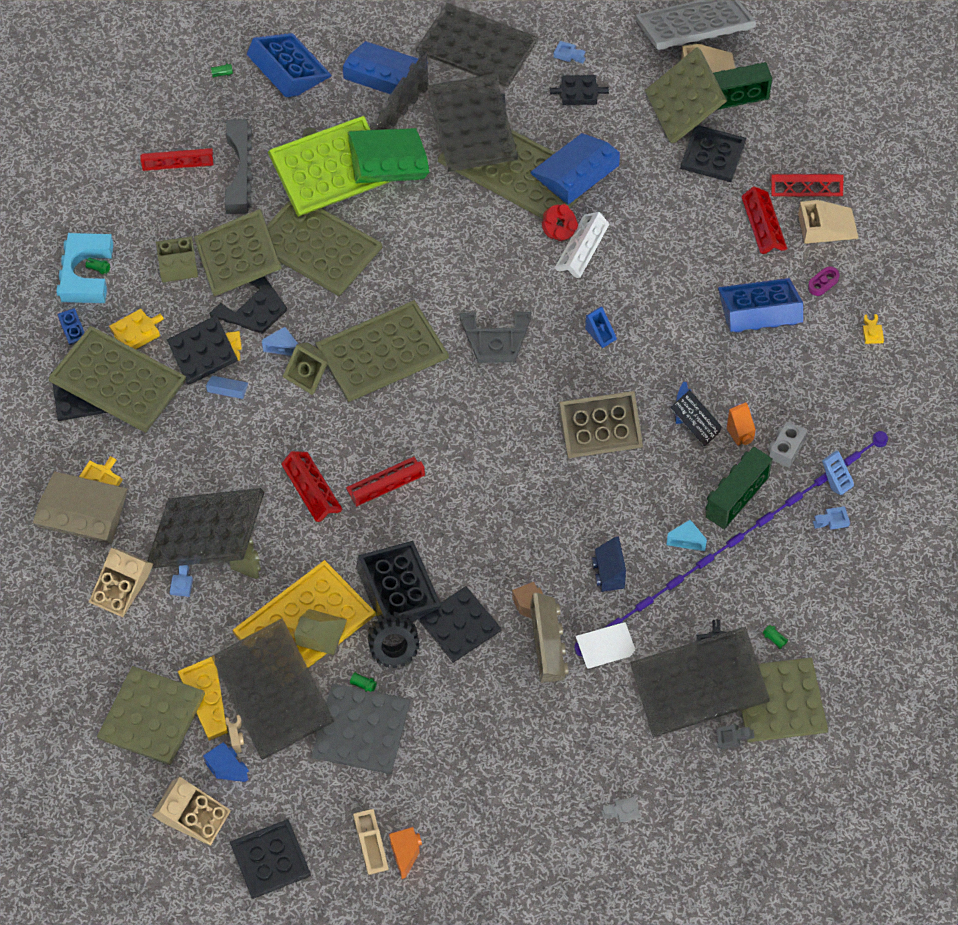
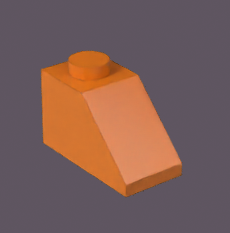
(741, 424)
(405, 849)

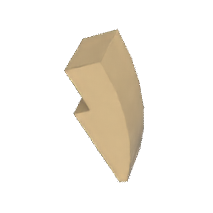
(370, 841)

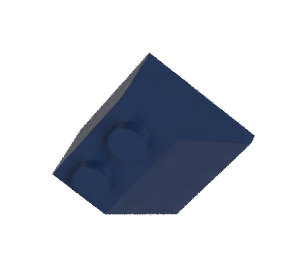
(609, 565)

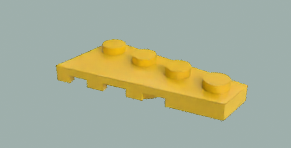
(211, 710)

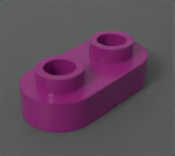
(821, 281)

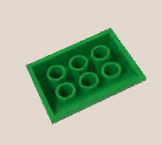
(388, 155)

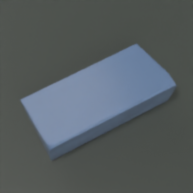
(226, 387)

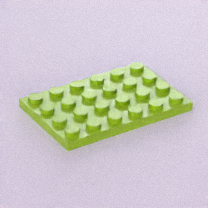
(320, 168)

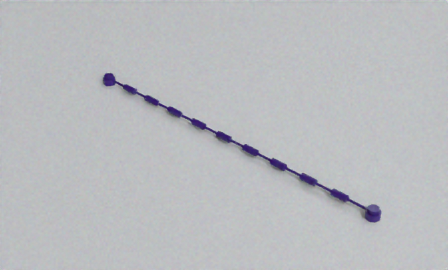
(879, 440)

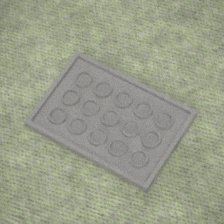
(694, 22)

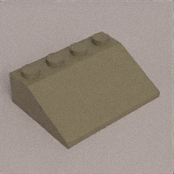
(600, 424)
(81, 507)
(547, 638)

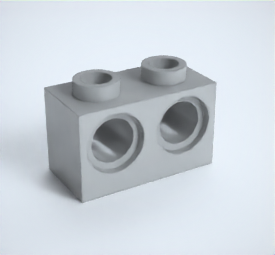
(790, 446)

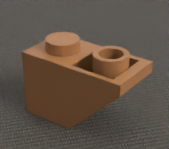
(522, 598)

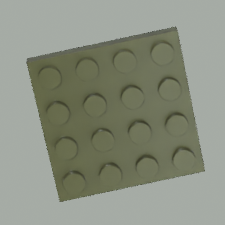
(685, 95)
(237, 252)
(793, 705)
(151, 715)

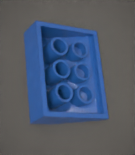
(287, 63)
(377, 67)
(577, 167)
(761, 305)

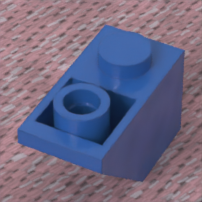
(224, 764)

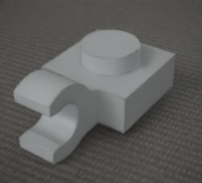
(624, 809)

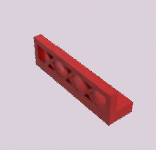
(177, 159)
(807, 178)
(763, 220)
(387, 483)
(309, 486)

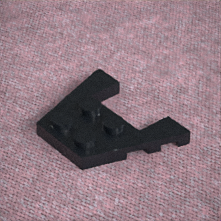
(258, 312)

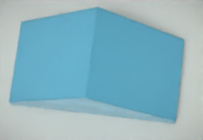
(687, 537)

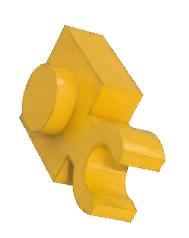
(872, 332)
(235, 341)

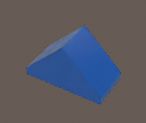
(599, 327)

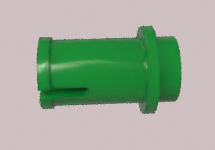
(222, 70)
(97, 265)
(777, 638)
(363, 682)

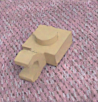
(236, 738)

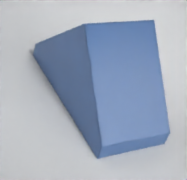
(279, 342)

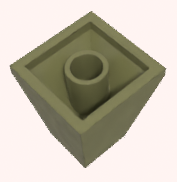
(306, 367)
(319, 631)

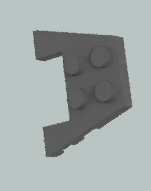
(496, 344)

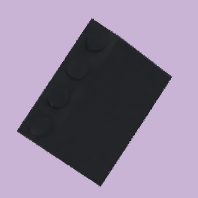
(397, 581)

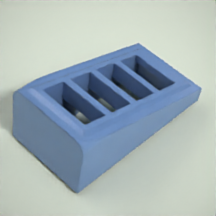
(844, 481)

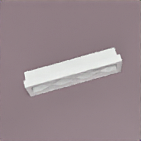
(583, 245)

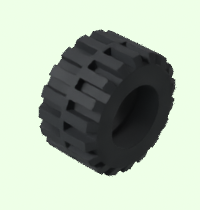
(393, 654)

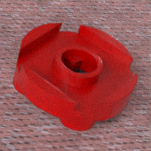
(568, 219)

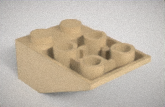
(716, 58)
(826, 222)
(120, 581)
(191, 811)

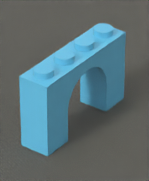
(78, 248)

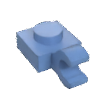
(568, 51)
(833, 517)
(181, 583)

